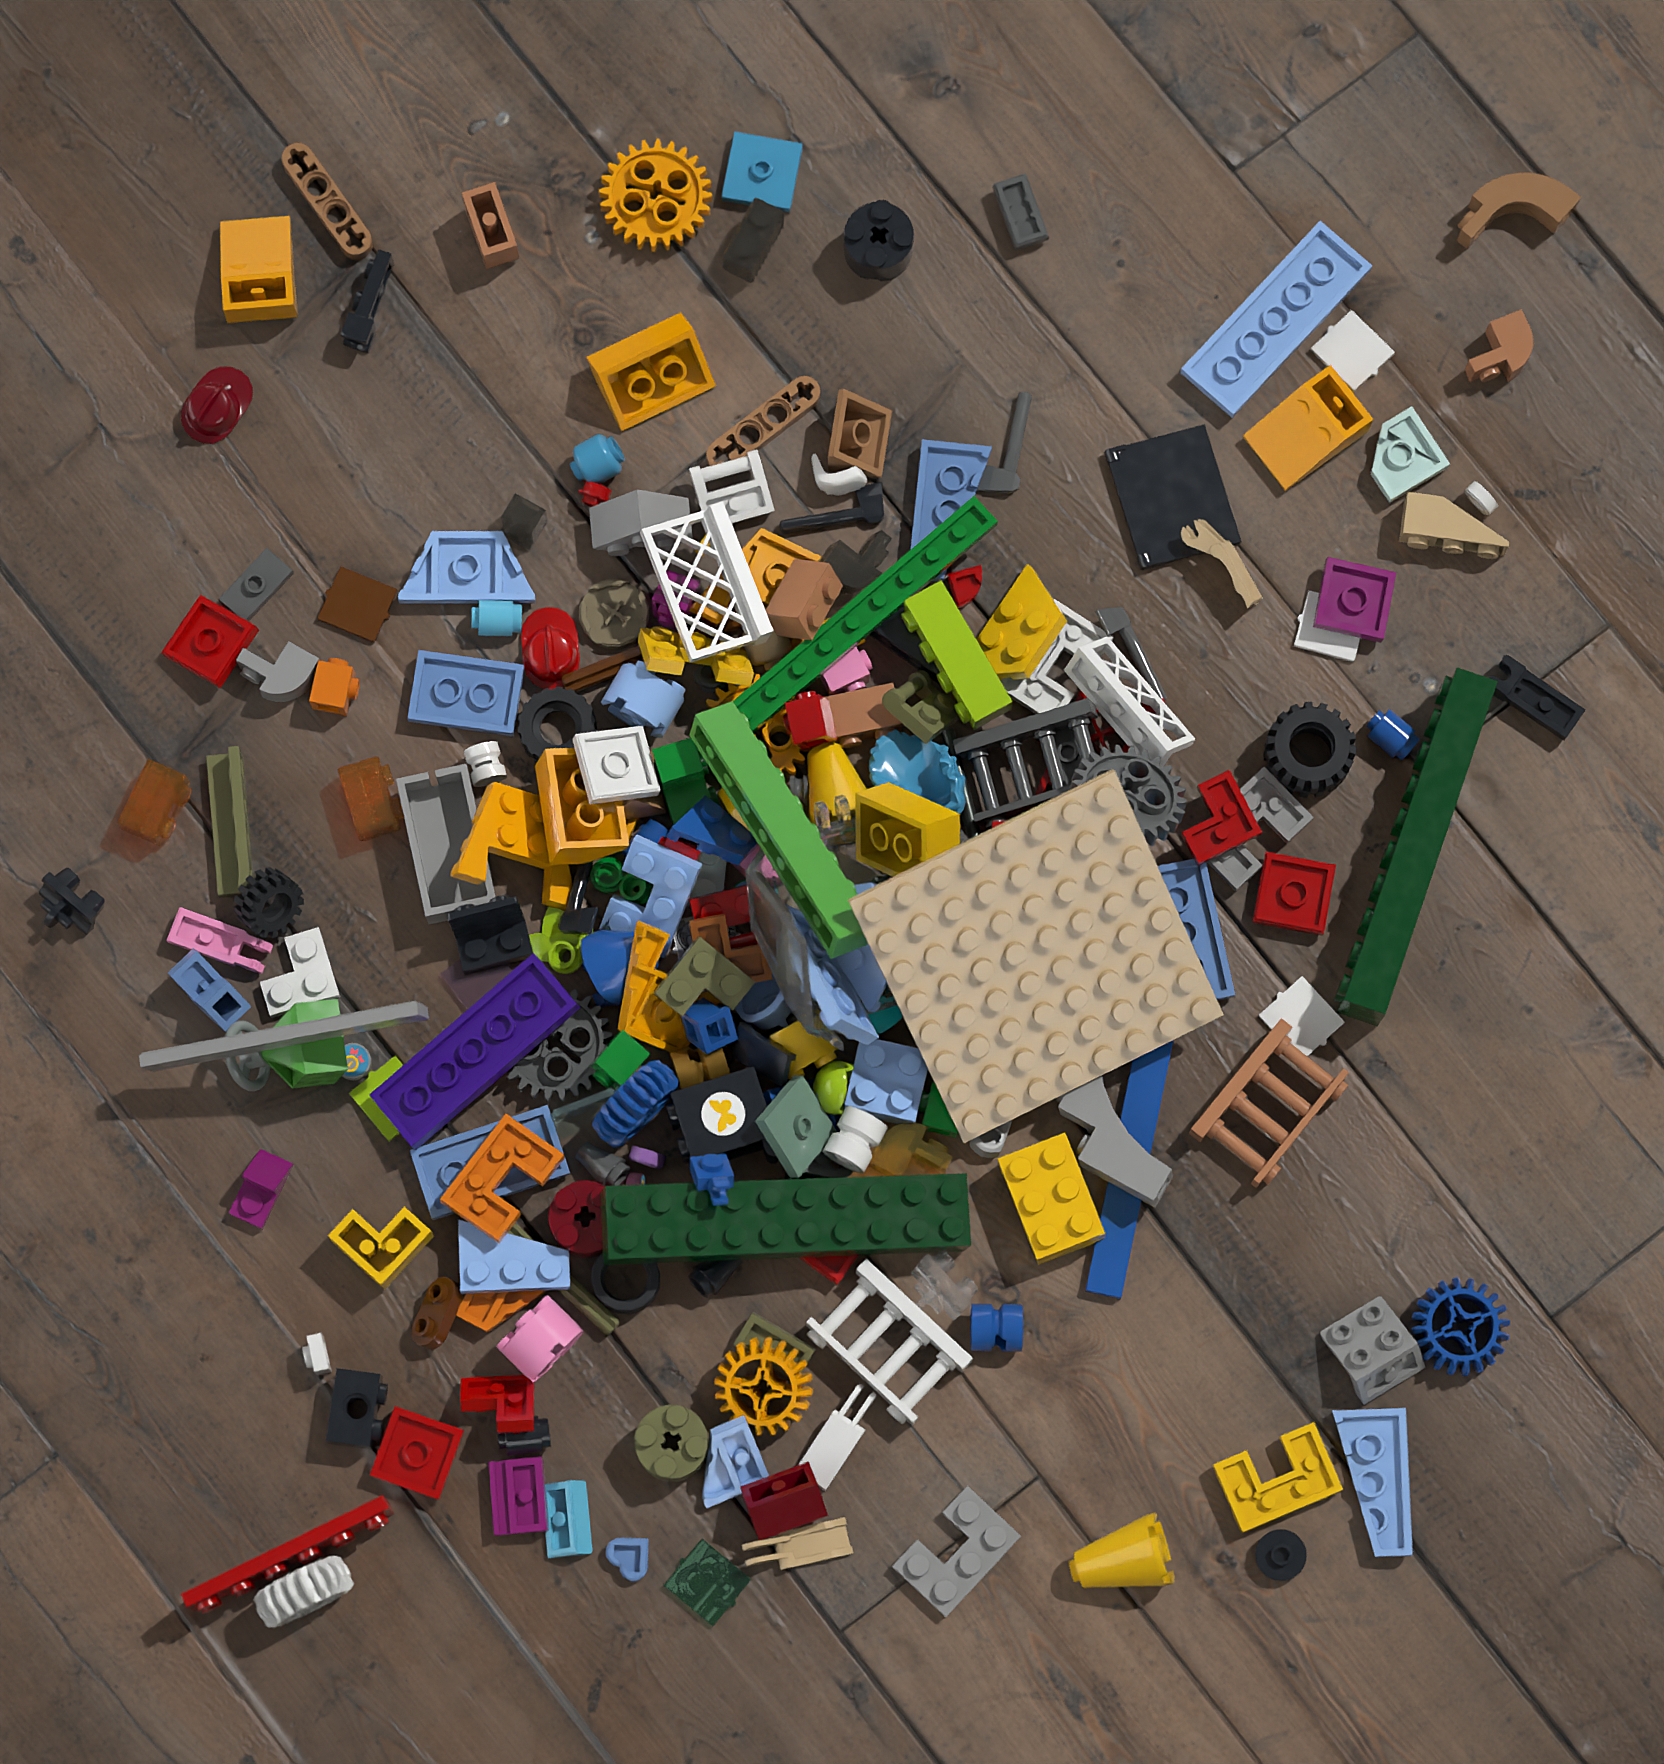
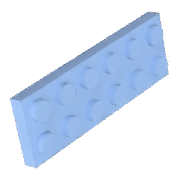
(1276, 319)

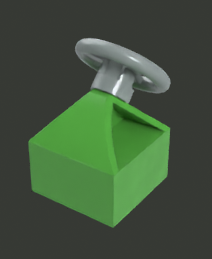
(300, 1064)

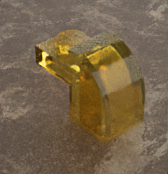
(902, 1145)

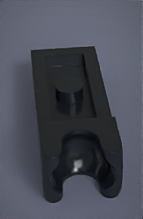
(360, 327)
(1536, 698)

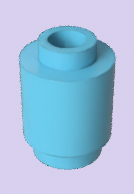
(496, 618)

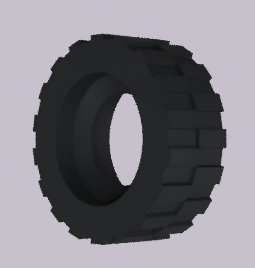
(548, 702)

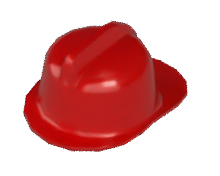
(549, 647)

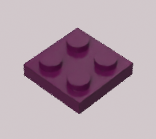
(1354, 599)

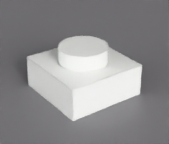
(316, 1354)

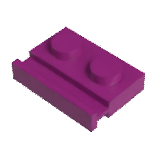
(518, 1496)

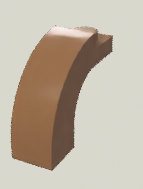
(1522, 193)

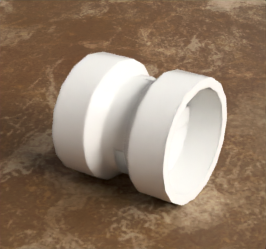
(485, 763)

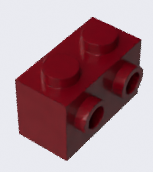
(784, 1502)

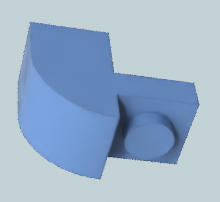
(209, 990)

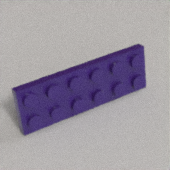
(474, 1051)

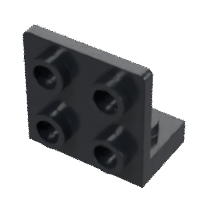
(490, 934)

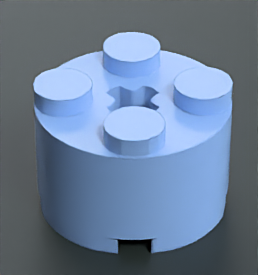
(643, 698)

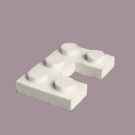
(1039, 691)

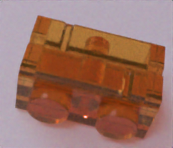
(370, 798)
(154, 803)

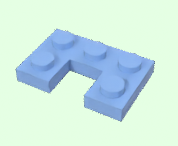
(673, 883)

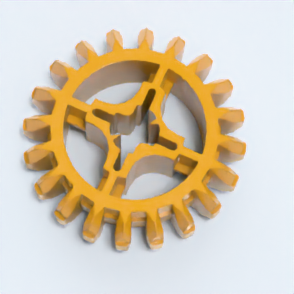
(779, 1386)

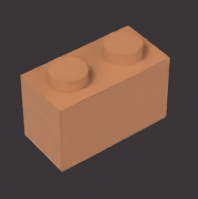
(490, 225)
(803, 599)
(862, 715)

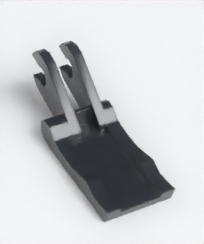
(765, 1055)

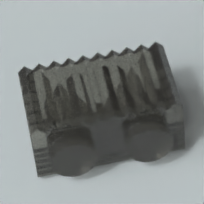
(753, 240)

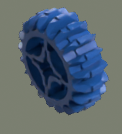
(635, 1103)
(1488, 1314)

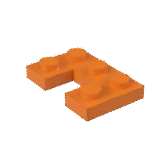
(473, 1189)

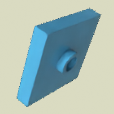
(762, 170)

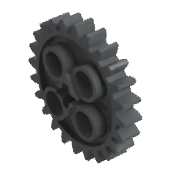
(1147, 785)
(534, 1068)

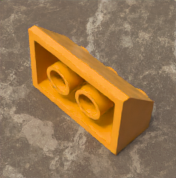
(651, 371)
(572, 826)

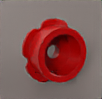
(594, 494)

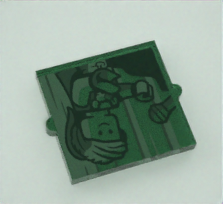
(707, 1582)

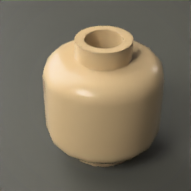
(769, 652)

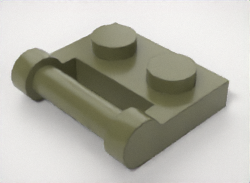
(928, 716)

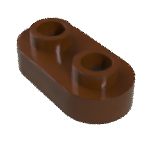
(437, 1313)

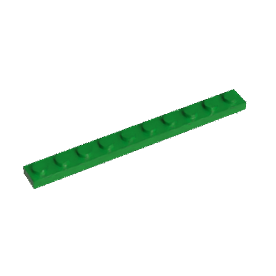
(865, 612)

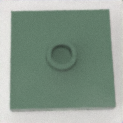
(796, 1126)

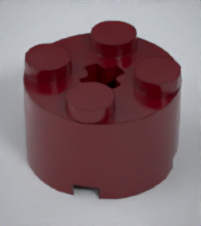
(566, 1208)

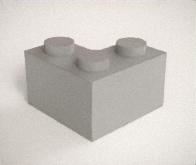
(619, 520)

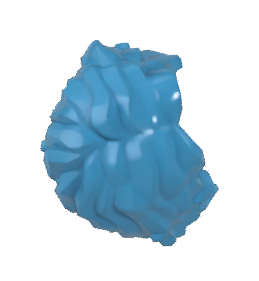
(918, 768)

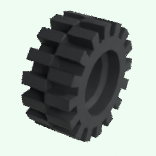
(258, 892)

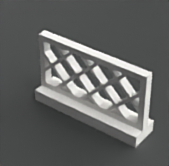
(736, 577)

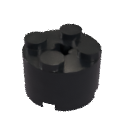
(874, 260)

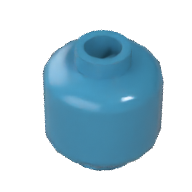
(597, 459)

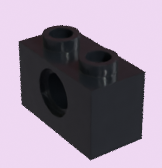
(349, 1387)

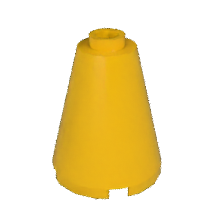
(830, 776)
(1125, 1557)

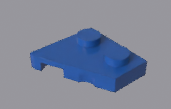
(714, 832)

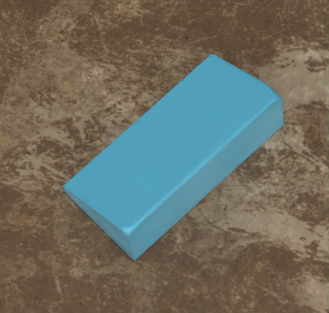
(568, 1519)

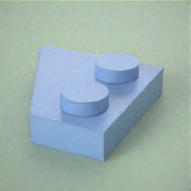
(731, 1461)

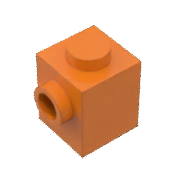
(334, 686)

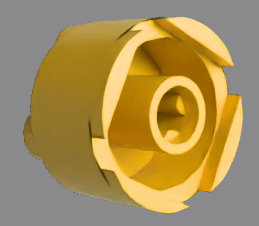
(805, 1046)

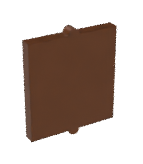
(357, 604)

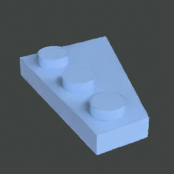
(509, 1266)

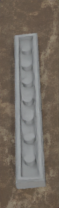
(284, 1036)

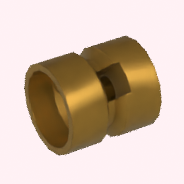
(698, 1067)

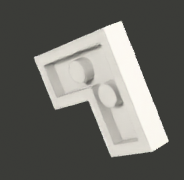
(311, 976)

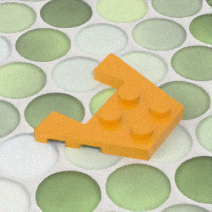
(768, 562)
(512, 827)
(641, 1011)

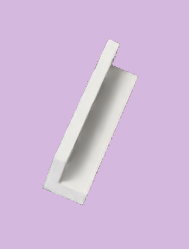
(1122, 704)

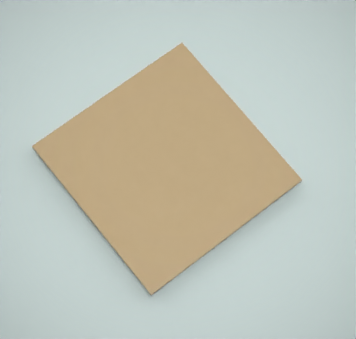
(1036, 956)

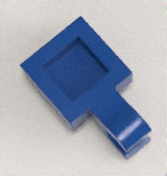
(713, 1174)

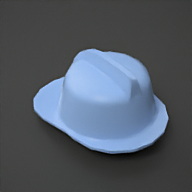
(764, 1005)

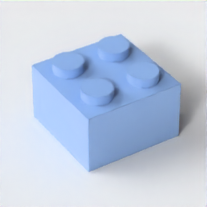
(887, 1081)

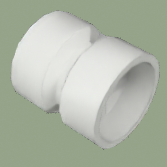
(853, 1142)

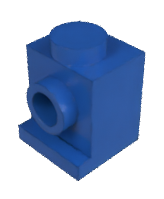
(708, 1025)

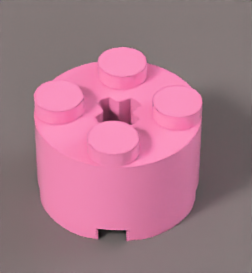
(540, 1339)

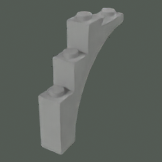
(1110, 1148)

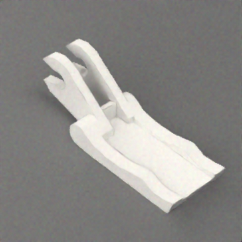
(836, 1441)

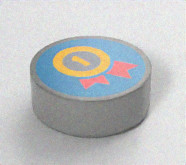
(358, 1061)

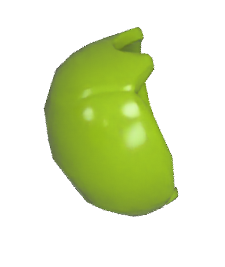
(832, 1085)

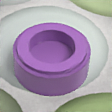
(647, 1157)

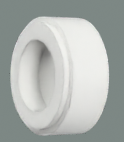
(1481, 498)

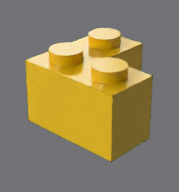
(382, 1253)

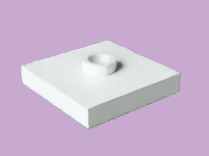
(616, 765)

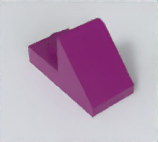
(260, 1188)

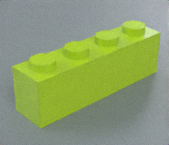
(957, 655)

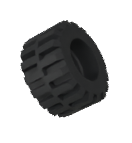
(1318, 722)

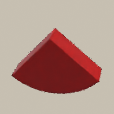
(965, 585)

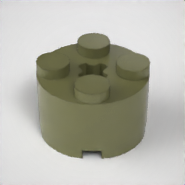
(650, 1439)

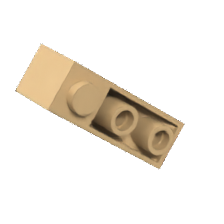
(1440, 523)

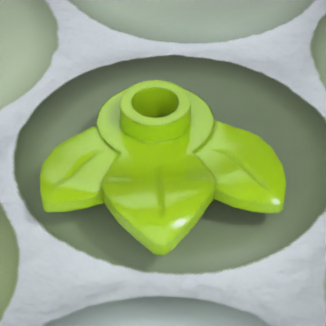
(553, 943)

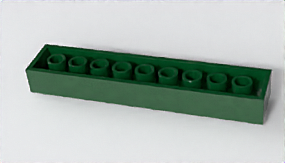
(1418, 842)
(786, 1219)

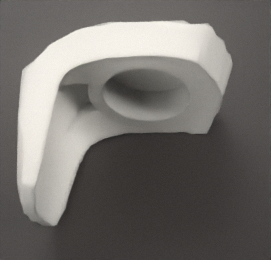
(840, 482)

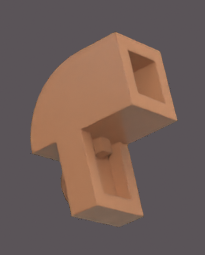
(1511, 346)

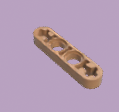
(324, 203)
(759, 420)

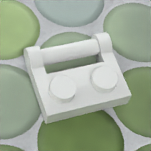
(740, 500)

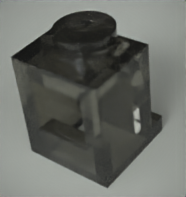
(523, 521)

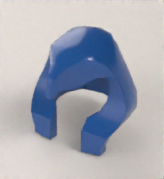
(607, 962)

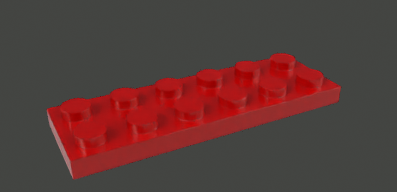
(274, 1562)

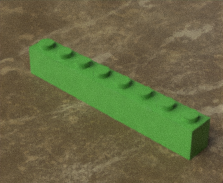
(779, 826)

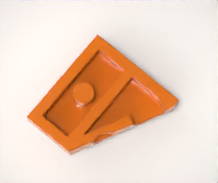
(492, 1309)

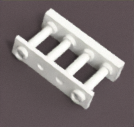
(923, 1332)

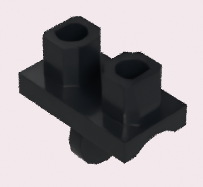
(65, 905)

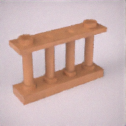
(1257, 1071)

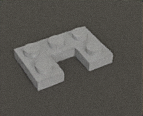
(1279, 809)
(950, 1582)

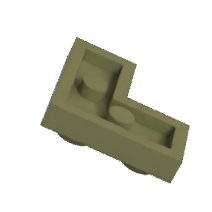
(702, 969)

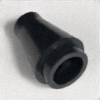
(711, 1276)

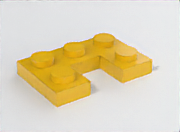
(666, 654)
(1259, 1503)

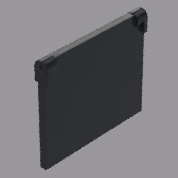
(1166, 487)

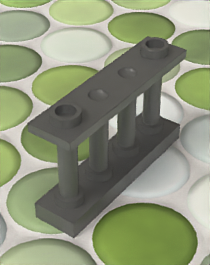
(1009, 739)

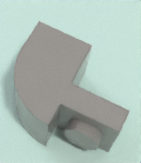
(285, 679)

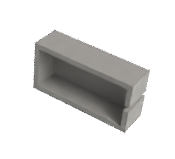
(437, 825)

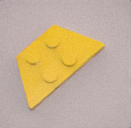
(1021, 628)

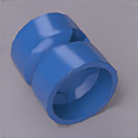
(996, 1327)

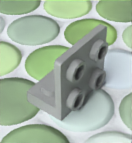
(1374, 1349)

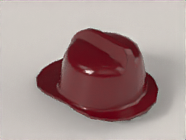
(216, 404)

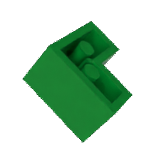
(681, 777)

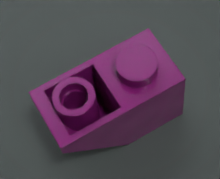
(660, 607)

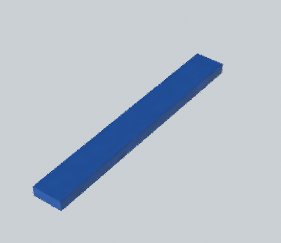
(1119, 1207)

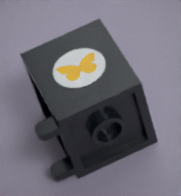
(720, 1117)

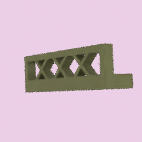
(229, 821)

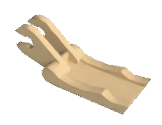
(1214, 544)
(805, 1545)

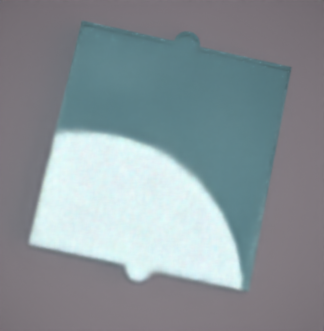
(582, 1105)

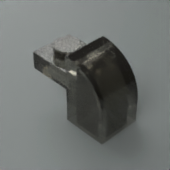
(857, 569)

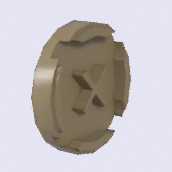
(613, 613)

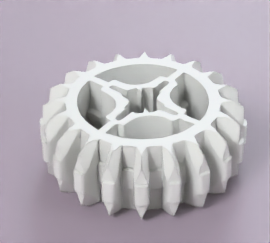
(303, 1591)

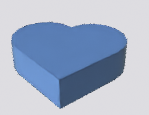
(630, 1556)

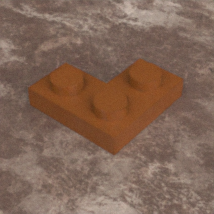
(747, 958)

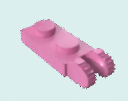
(215, 939)

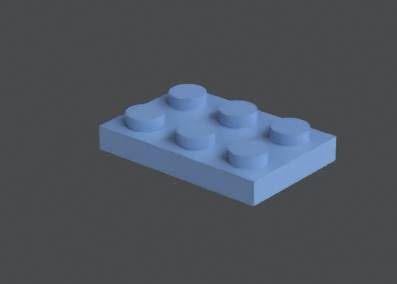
(466, 693)

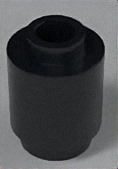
(526, 1441)

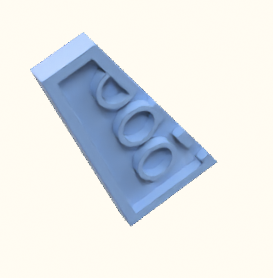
(1379, 1465)

